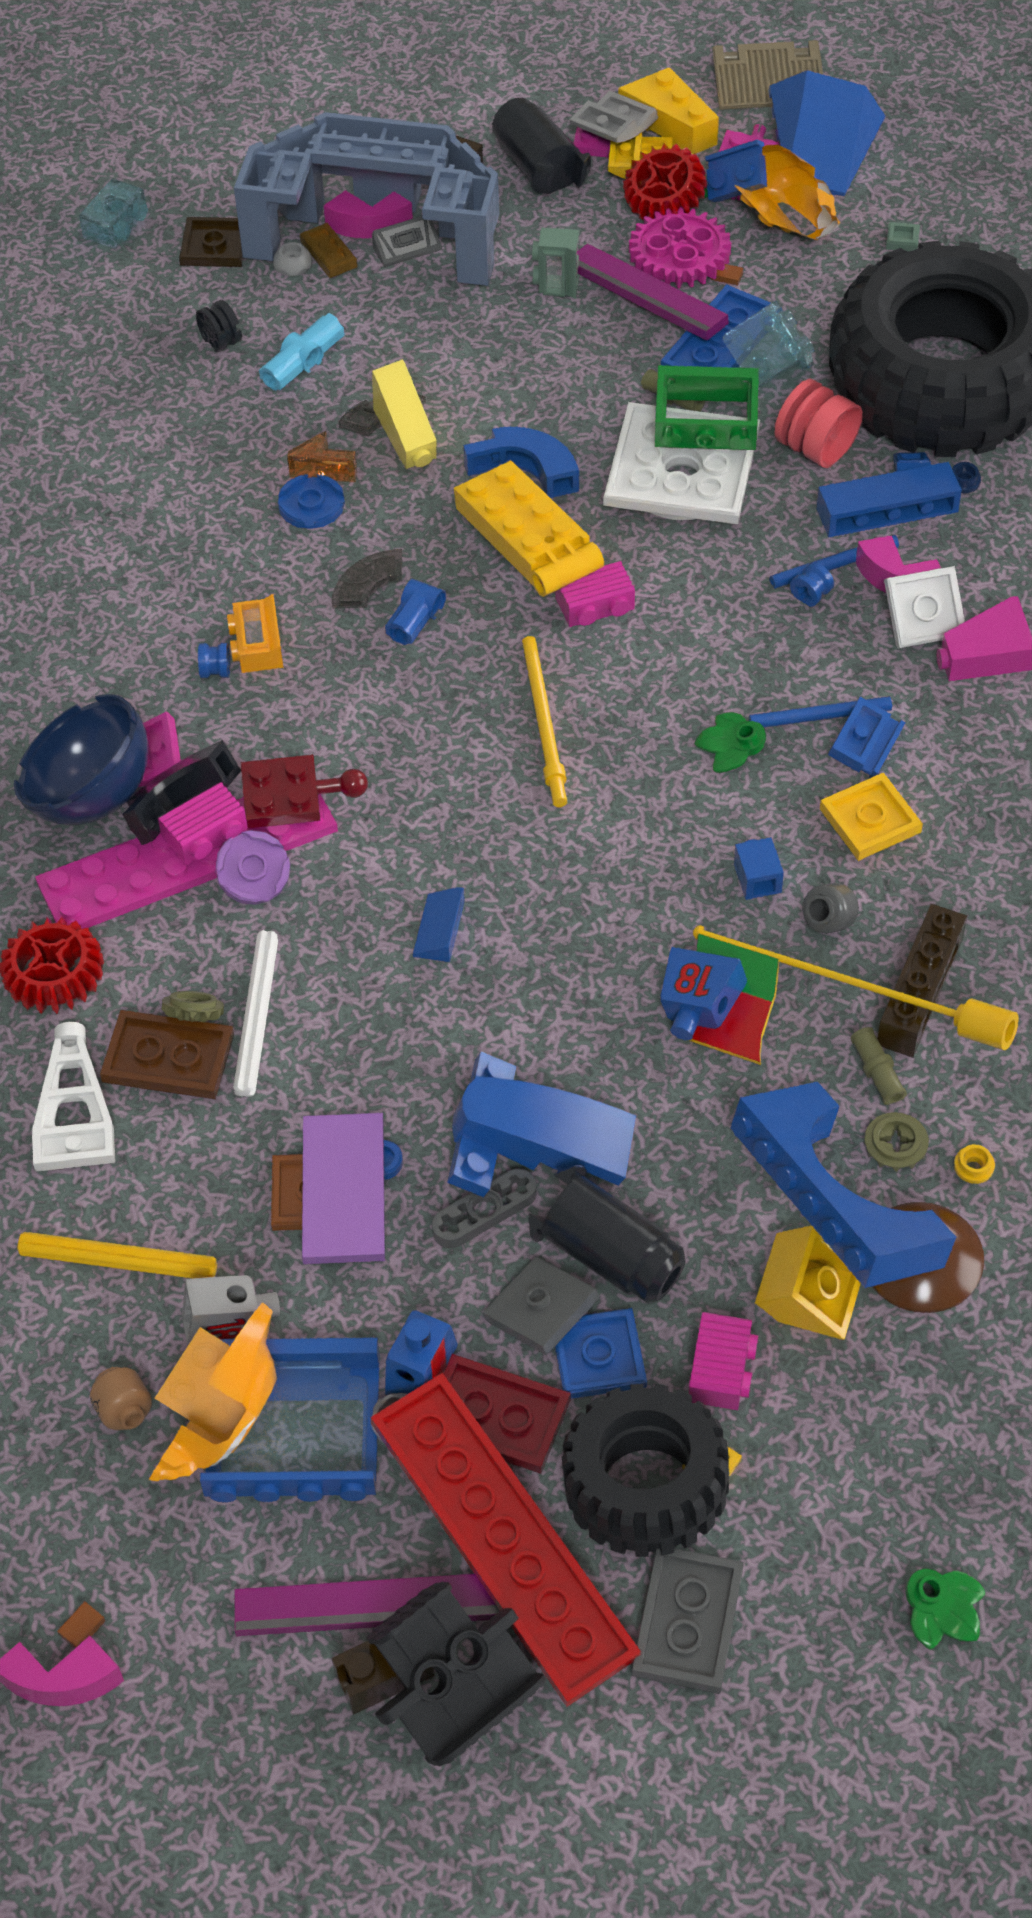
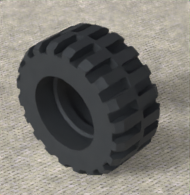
(645, 1517)

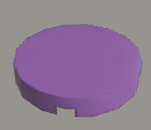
(252, 867)

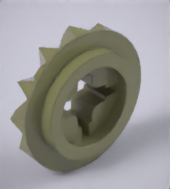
(192, 1006)
(909, 1132)

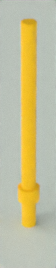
(554, 771)

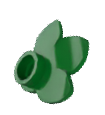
(730, 740)
(948, 1611)

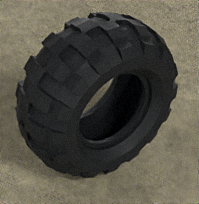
(929, 398)

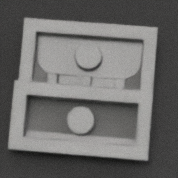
(614, 117)

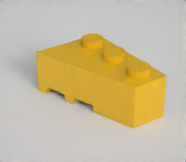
(678, 110)

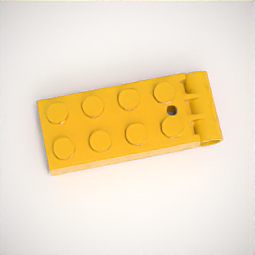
(528, 528)

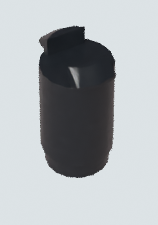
(539, 147)
(610, 1238)

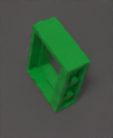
(707, 385)

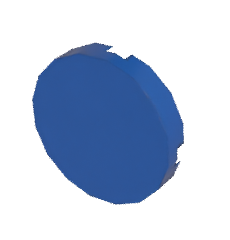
(303, 508)

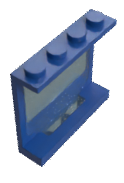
(312, 1429)

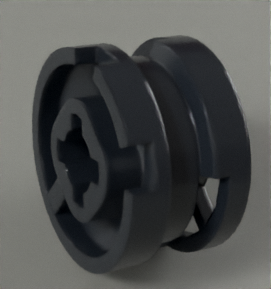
(218, 325)

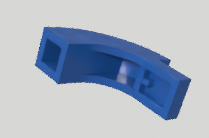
(530, 451)

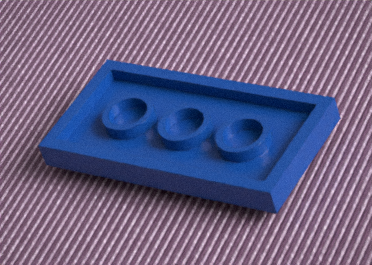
(696, 351)

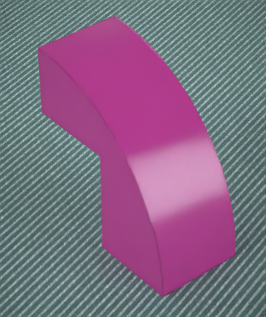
(358, 219)
(881, 560)
(74, 1680)

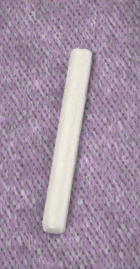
(255, 1014)

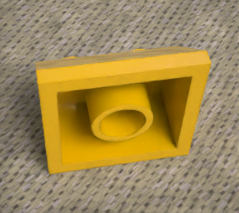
(808, 1284)

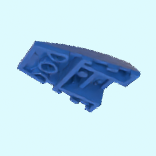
(826, 124)

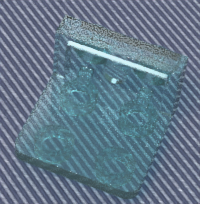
(769, 343)

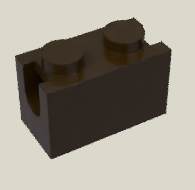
(370, 1676)

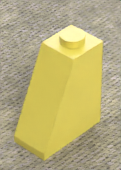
(403, 415)

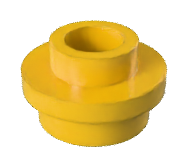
(977, 1154)

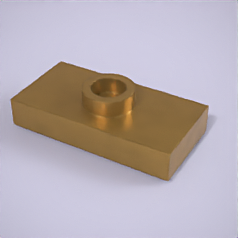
(328, 250)

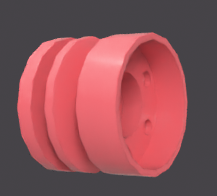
(818, 423)

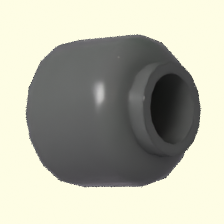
(830, 908)

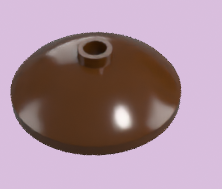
(946, 1286)

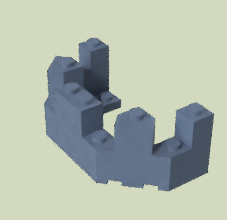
(381, 160)

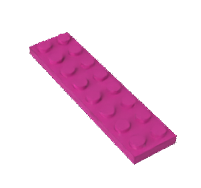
(139, 874)

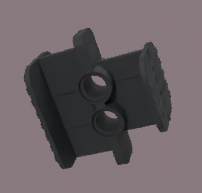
(468, 1695)

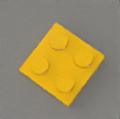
(871, 816)

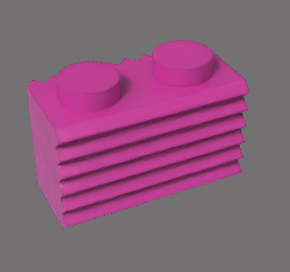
(597, 596)
(203, 823)
(720, 1361)

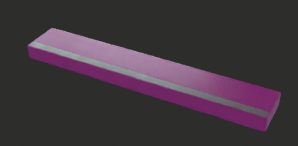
(650, 292)
(346, 1604)

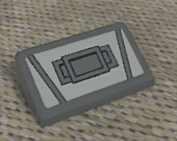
(405, 241)

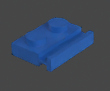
(736, 166)
(866, 738)

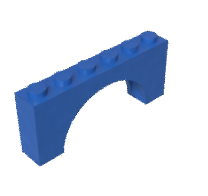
(867, 1237)

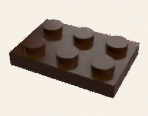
(167, 1054)

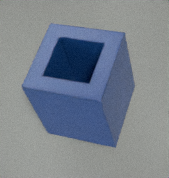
(758, 868)

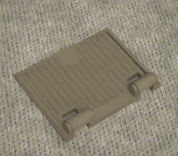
(748, 72)

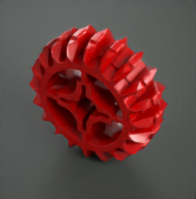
(664, 177)
(48, 982)

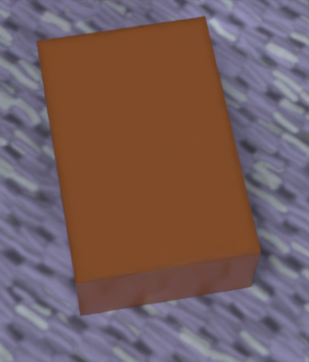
(730, 274)
(81, 1625)

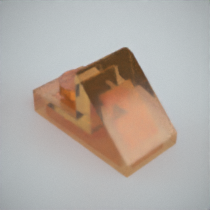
(315, 458)

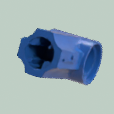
(417, 605)

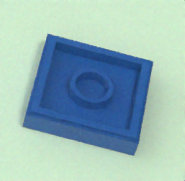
(601, 1354)

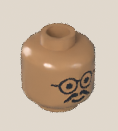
(120, 1396)

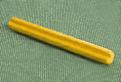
(116, 1255)

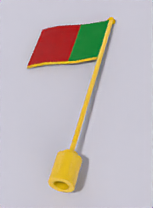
(747, 1020)

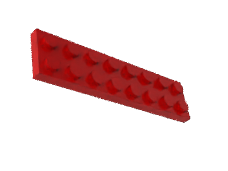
(505, 1539)

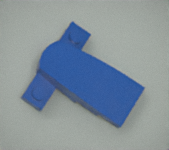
(532, 1128)

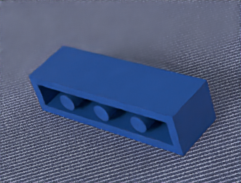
(888, 499)

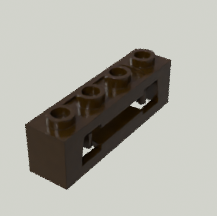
(922, 978)

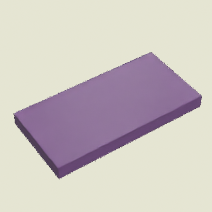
(343, 1188)

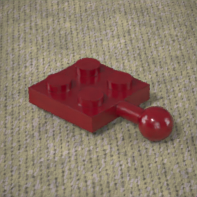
(287, 790)

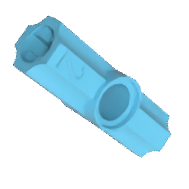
(301, 352)

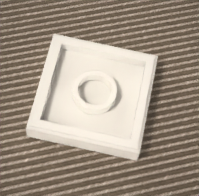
(924, 606)

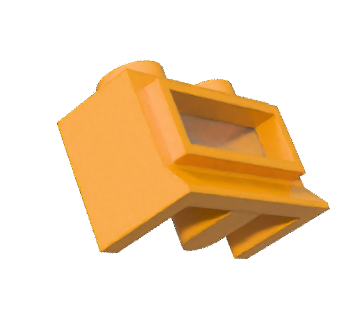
(256, 634)

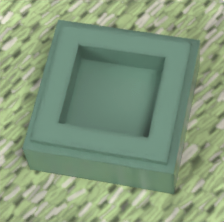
(902, 236)

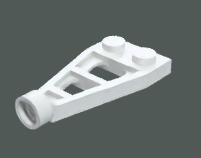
(79, 1143)

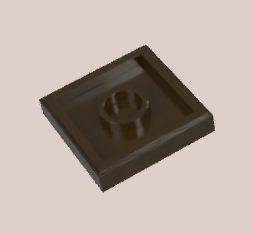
(211, 242)

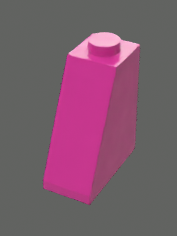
(988, 644)

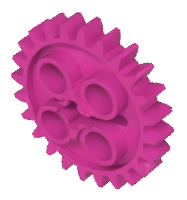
(680, 247)

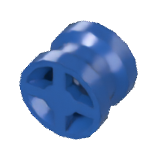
(812, 584)
(214, 660)

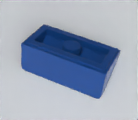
(439, 924)

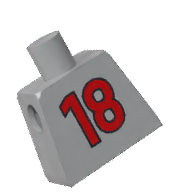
(222, 1305)

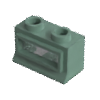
(556, 262)

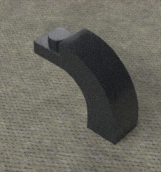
(177, 786)

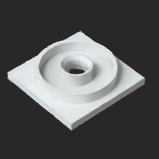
(641, 475)

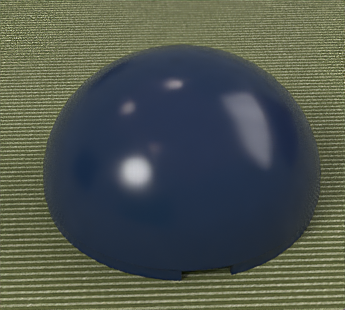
(84, 763)

